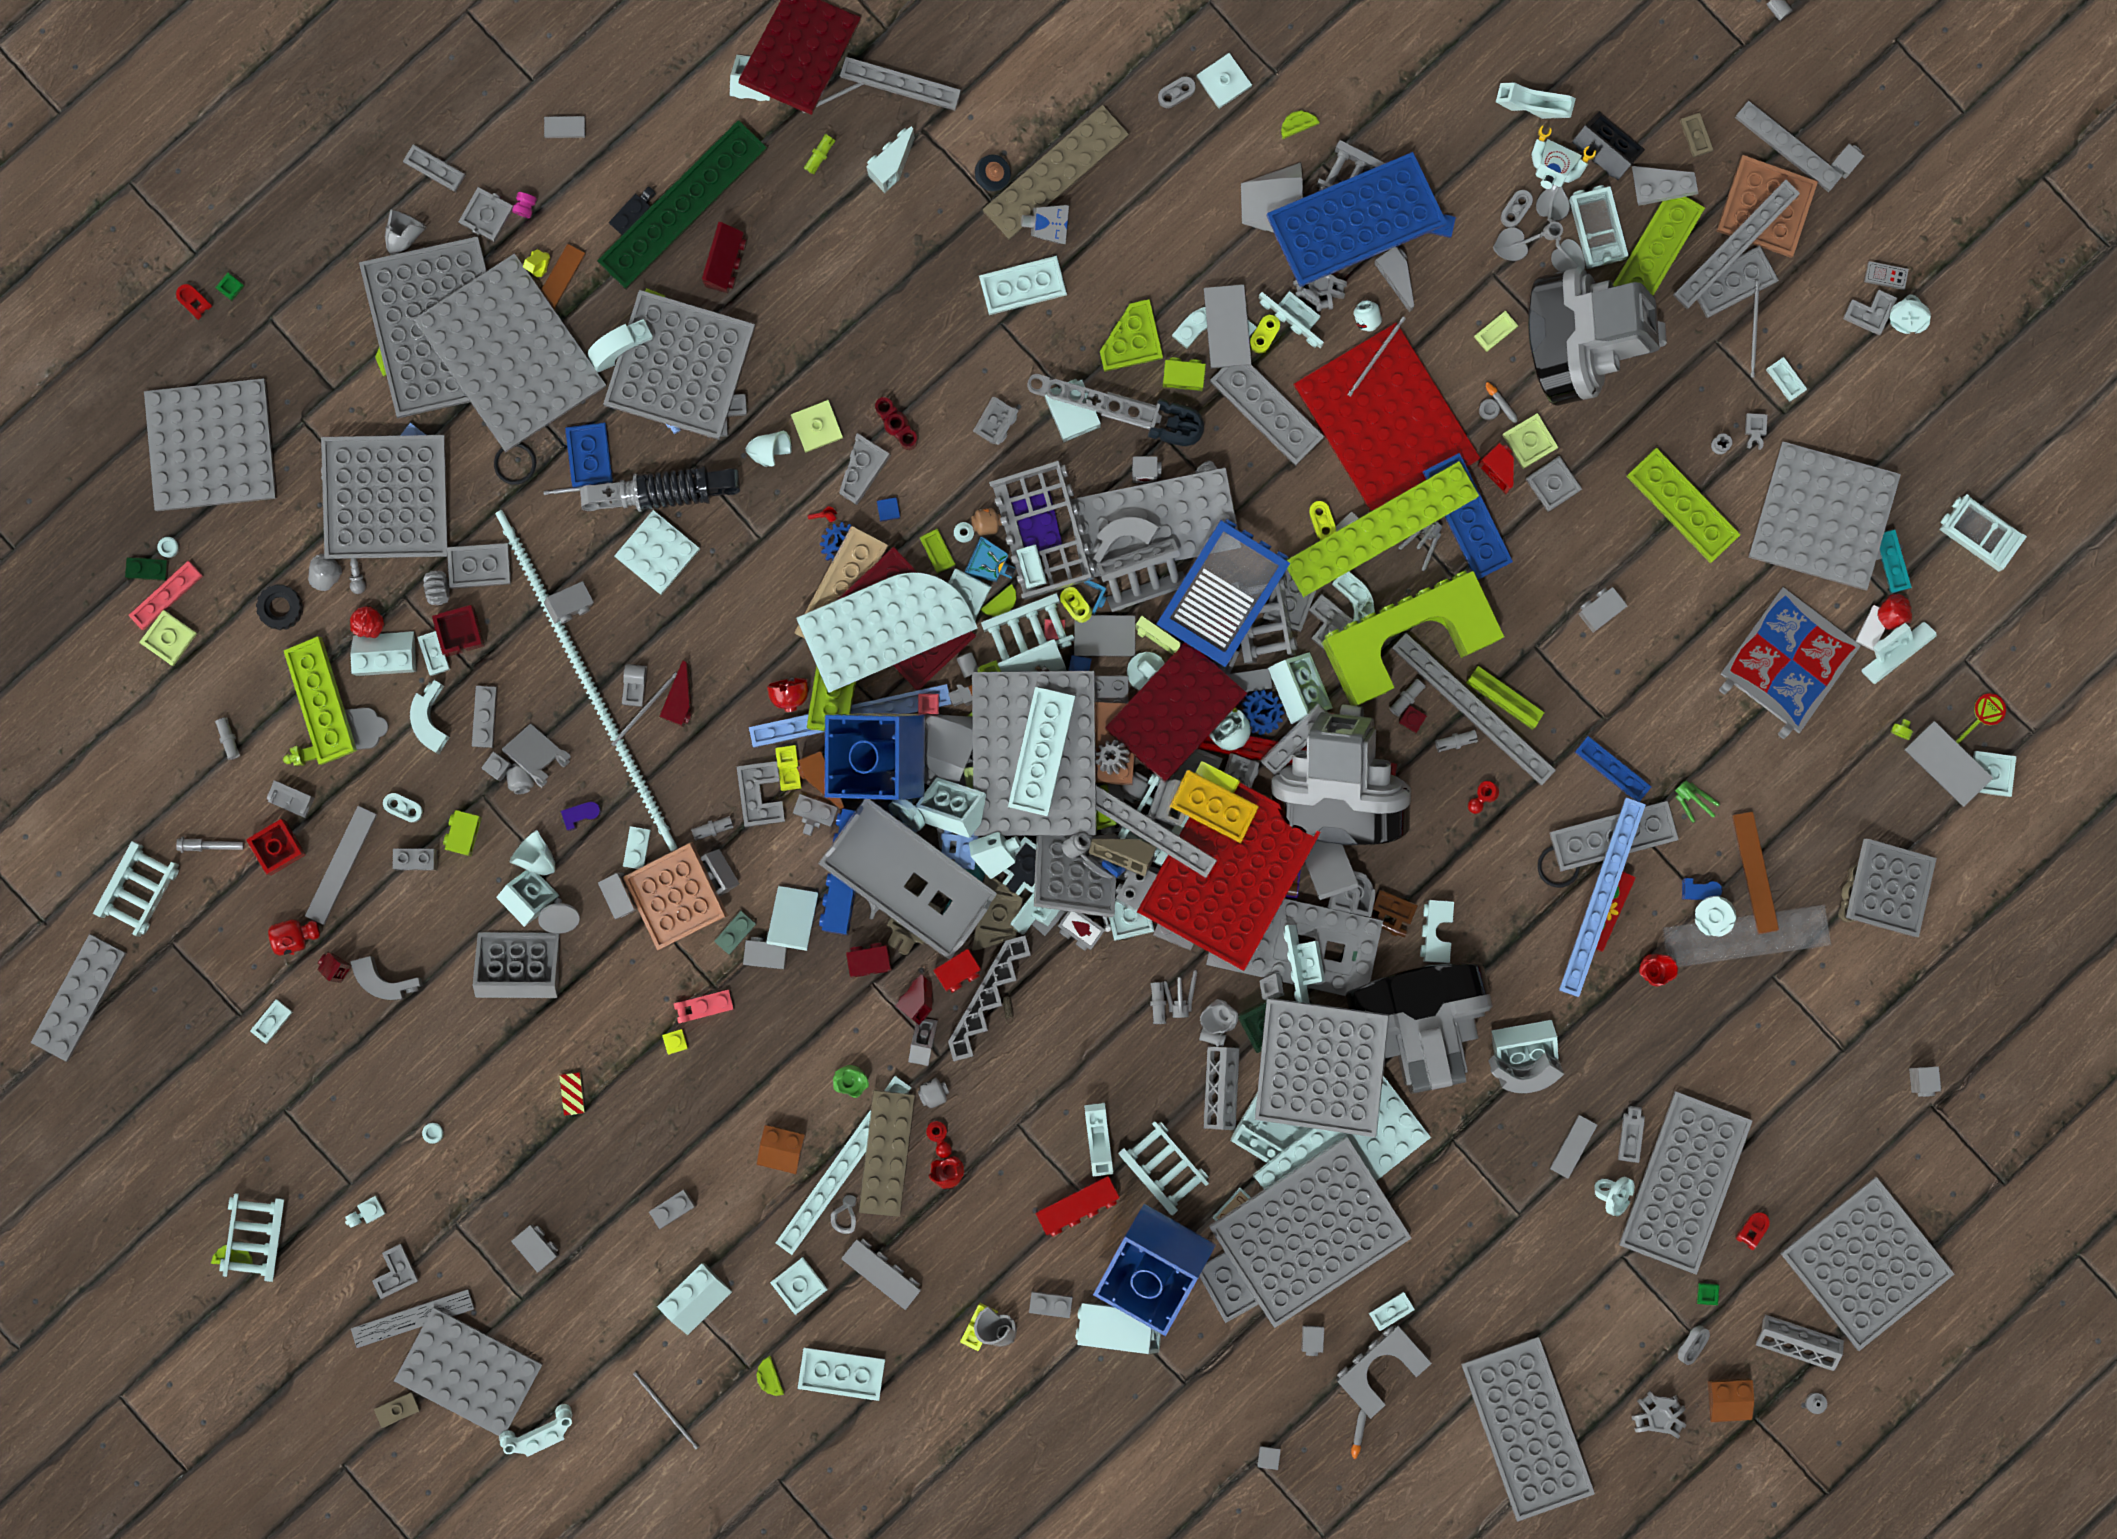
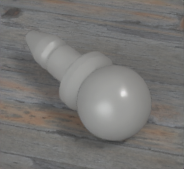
(357, 584)

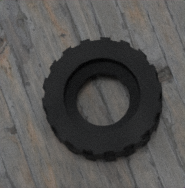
(263, 607)

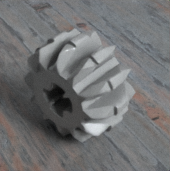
(436, 587)
(1108, 764)

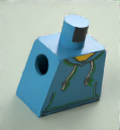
(989, 562)

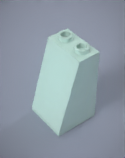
(1113, 1329)

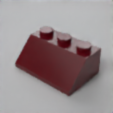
(724, 258)

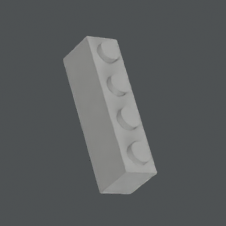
(881, 1274)

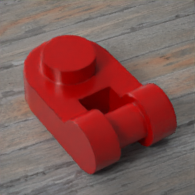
(188, 296)
(1758, 1223)

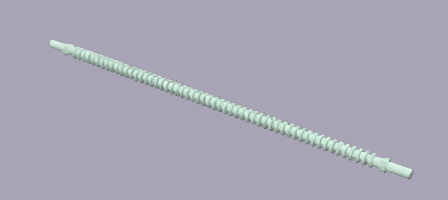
(586, 680)

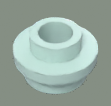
(966, 538)

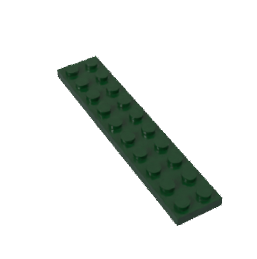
(681, 205)

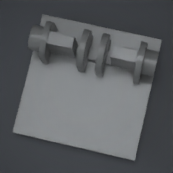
(1111, 689)

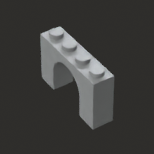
(1355, 1378)

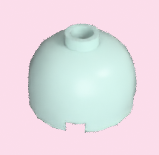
(1232, 731)

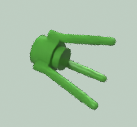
(1688, 791)

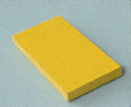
(1214, 806)

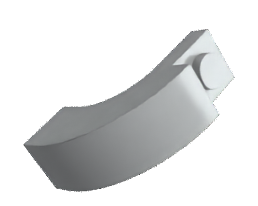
(1132, 526)
(369, 978)
(1529, 1078)

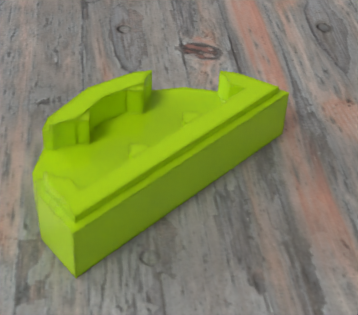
(1297, 122)
(1001, 603)
(236, 1256)
(768, 1378)

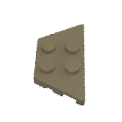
(996, 923)

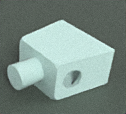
(994, 853)

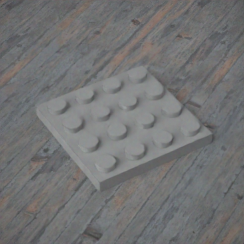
(1068, 883)
(1891, 887)

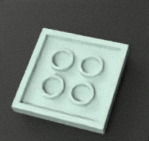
(657, 552)

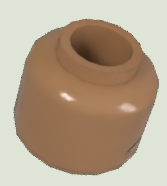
(986, 521)

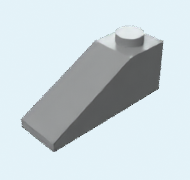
(1395, 271)

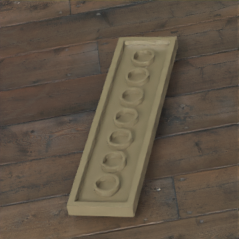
(1056, 171)

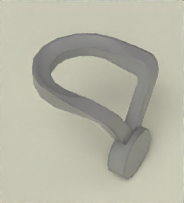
(848, 1202)

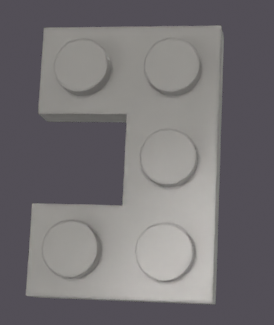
(754, 811)

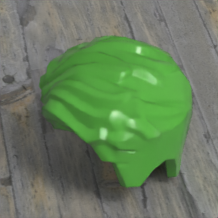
(850, 1081)

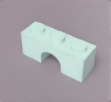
(1434, 949)

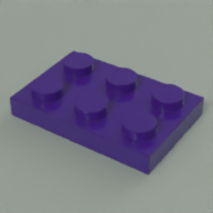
(1040, 528)

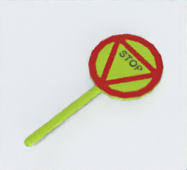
(1989, 710)

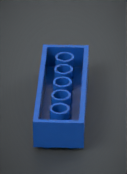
(840, 897)

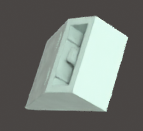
(888, 166)

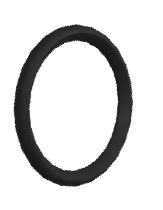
(518, 481)
(1561, 885)

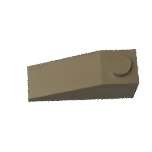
(1127, 853)

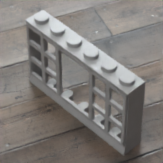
(1014, 539)

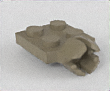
(902, 934)

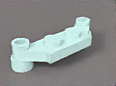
(539, 1438)

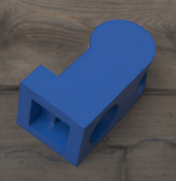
(1699, 891)

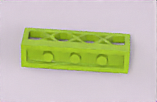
(1505, 697)

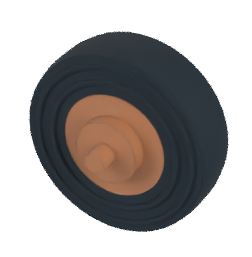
(992, 172)

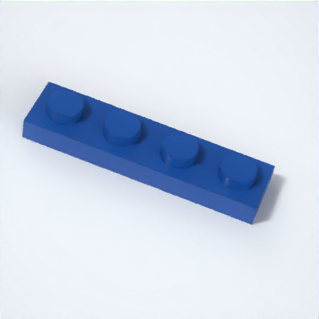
(1612, 769)

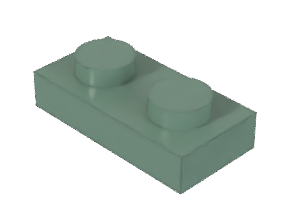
(735, 932)

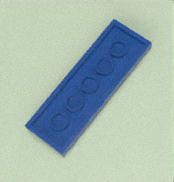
(1474, 529)

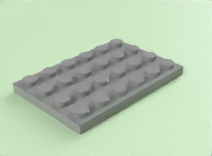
(468, 1372)

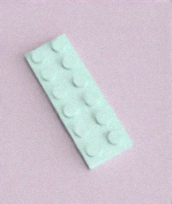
(1041, 751)

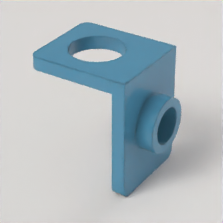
(1101, 600)

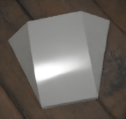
(1268, 194)
(948, 745)

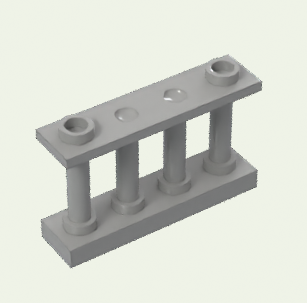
(1347, 152)
(1137, 560)
(1250, 650)

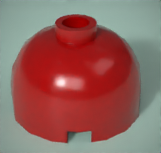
(788, 694)

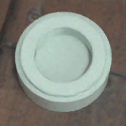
(168, 547)
(432, 1133)

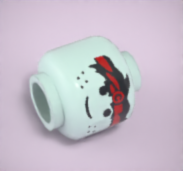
(1367, 315)

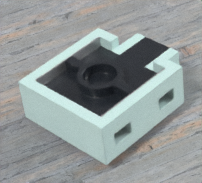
(1022, 872)

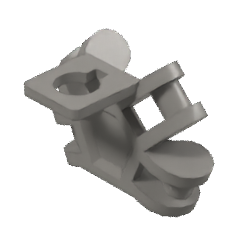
(1322, 287)
(1660, 1417)

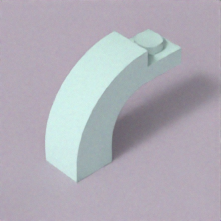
(610, 346)
(421, 718)
(1098, 1139)

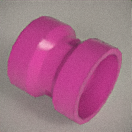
(524, 204)

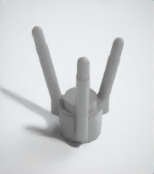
(1429, 532)
(1180, 1008)

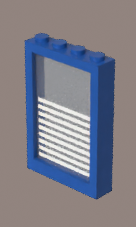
(1223, 592)

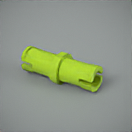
(819, 154)

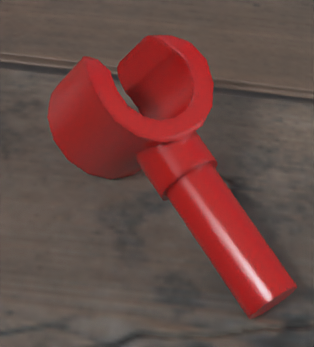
(829, 513)

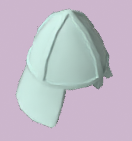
(766, 446)
(534, 855)

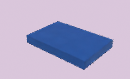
(589, 455)

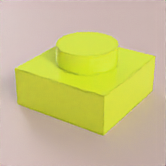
(675, 1041)

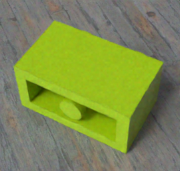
(1184, 374)
(462, 833)

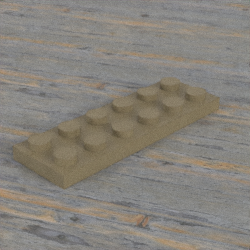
(886, 1153)

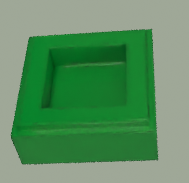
(229, 286)
(1707, 1294)

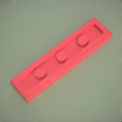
(165, 595)

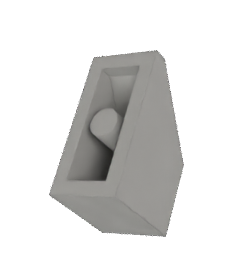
(923, 1042)

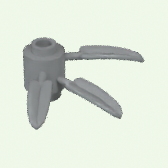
(1080, 843)

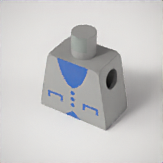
(1048, 223)

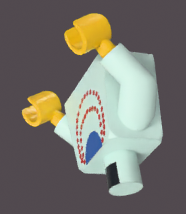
(1556, 163)

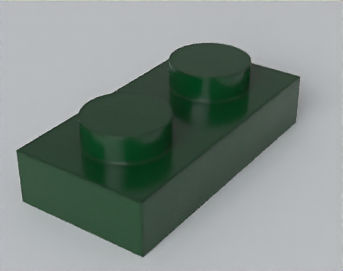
(146, 569)

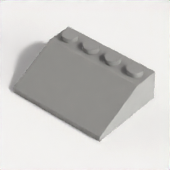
(516, 965)

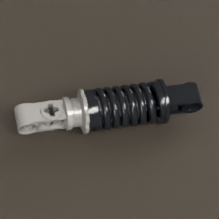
(652, 492)

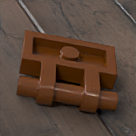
(1396, 908)

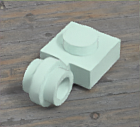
(369, 1210)

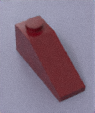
(678, 702)
(333, 967)

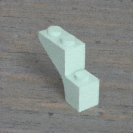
(1536, 102)

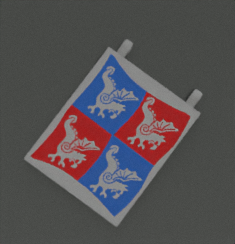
(1789, 661)

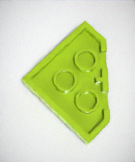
(1132, 339)

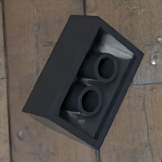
(1613, 147)

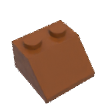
(780, 1149)
(1731, 1399)

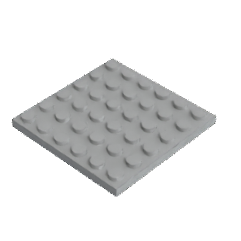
(684, 370)
(210, 445)
(384, 496)
(1824, 515)
(1322, 1067)
(1867, 1263)

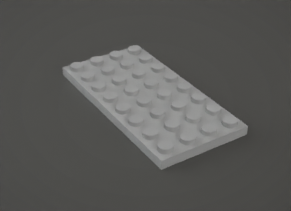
(1182, 507)
(1685, 1182)
(1527, 1429)

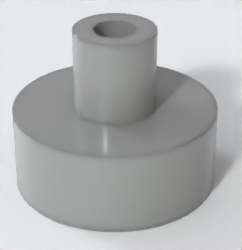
(1811, 1401)

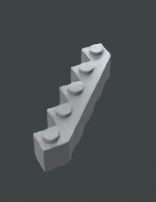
(987, 997)

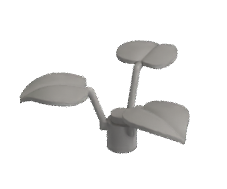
(1551, 204)

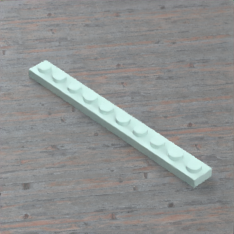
(831, 1181)

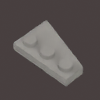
(1660, 185)
(863, 468)

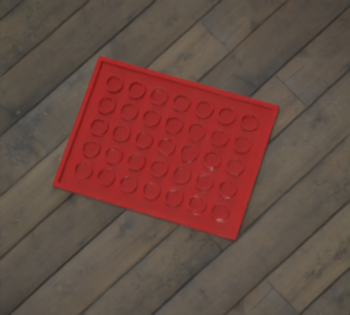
(1390, 423)
(1243, 890)

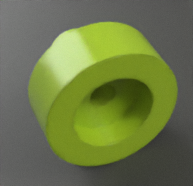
(1902, 730)

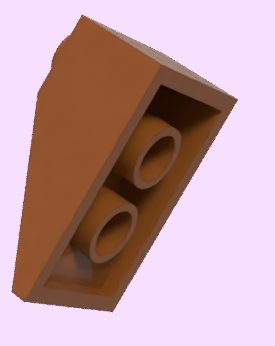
(814, 771)

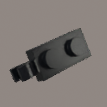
(632, 211)

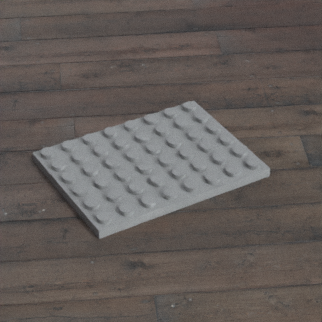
(399, 291)
(509, 352)
(999, 723)
(1310, 1232)

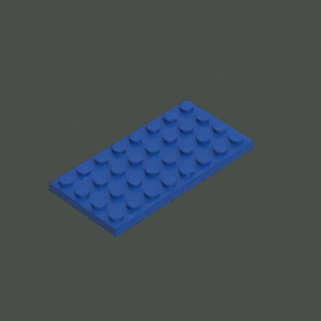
(1356, 219)

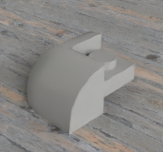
(1357, 900)

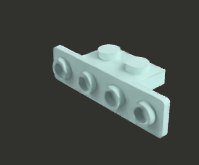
(1295, 313)
(1896, 649)
(1029, 913)
(1305, 963)

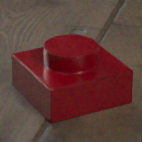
(1412, 719)

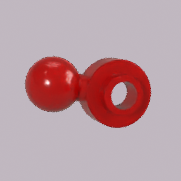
(1476, 805)
(943, 1148)

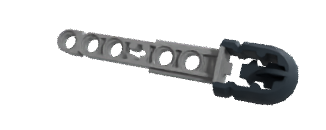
(1188, 431)

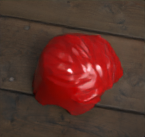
(1895, 612)
(366, 622)
(1658, 969)
(947, 1172)

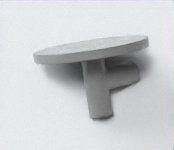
(558, 917)

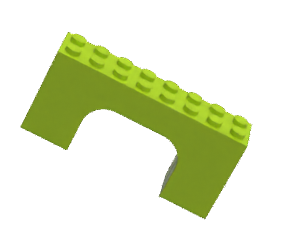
(1454, 604)

